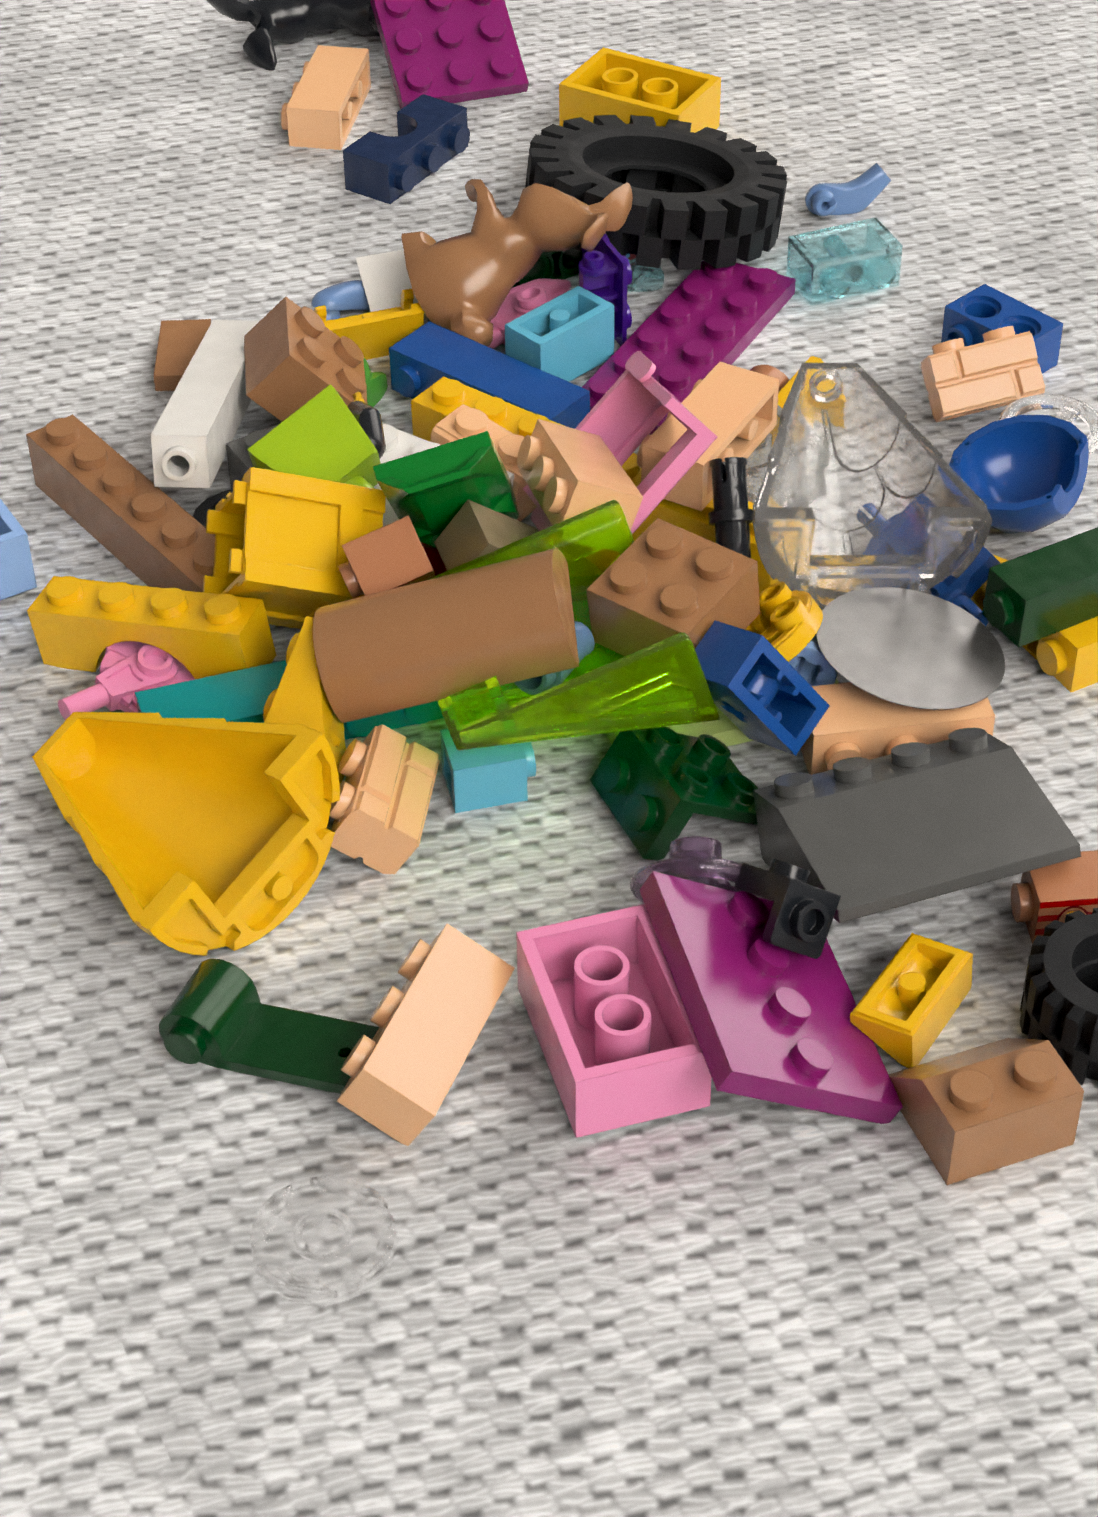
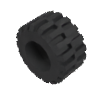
(1063, 992)

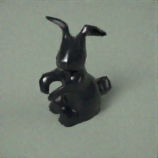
(292, 20)

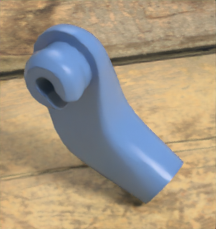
(847, 197)
(341, 297)

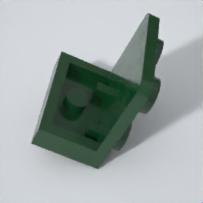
(663, 777)

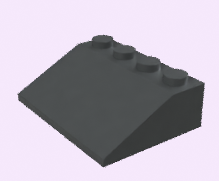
(913, 823)

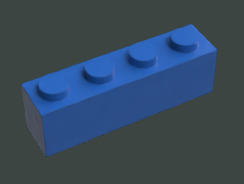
(438, 352)

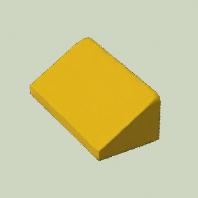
(914, 998)

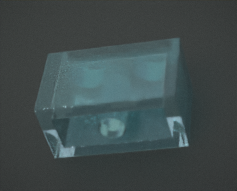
(844, 261)

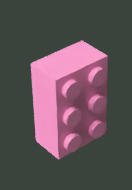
(610, 1021)

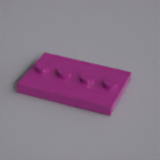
(764, 1014)

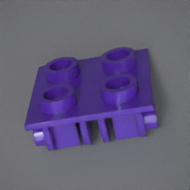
(607, 276)

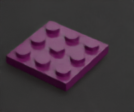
(450, 49)

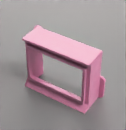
(630, 414)

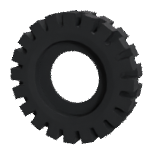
(717, 195)

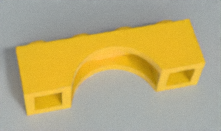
(201, 630)

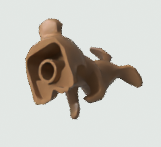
(470, 275)

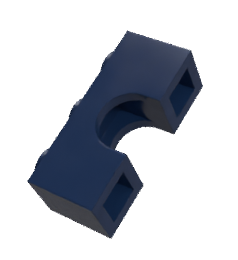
(390, 166)

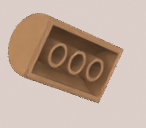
(446, 635)

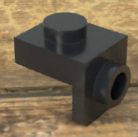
(799, 911)

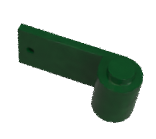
(228, 1028)

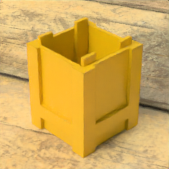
(285, 538)

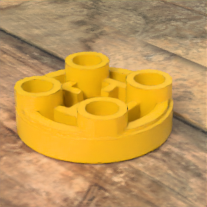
(787, 619)

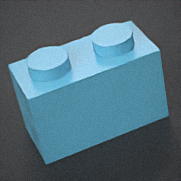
(564, 334)

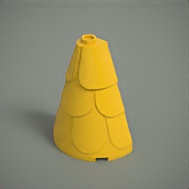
(197, 818)

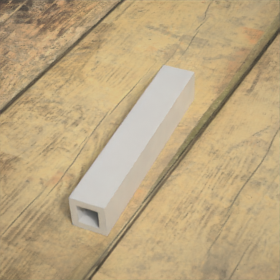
(203, 410)

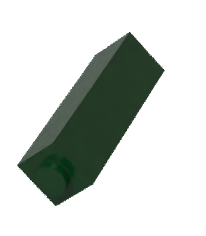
(1044, 589)

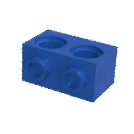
(990, 309)

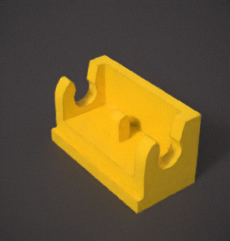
(379, 329)

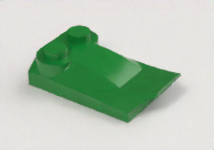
(441, 479)

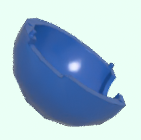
(1024, 470)

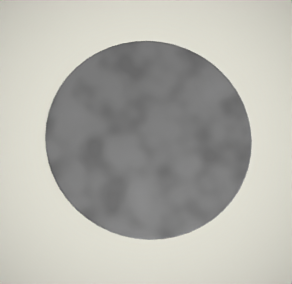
(910, 648)

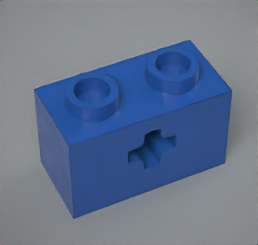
(758, 688)

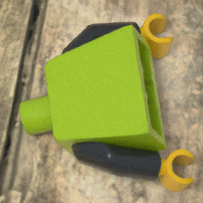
(325, 441)

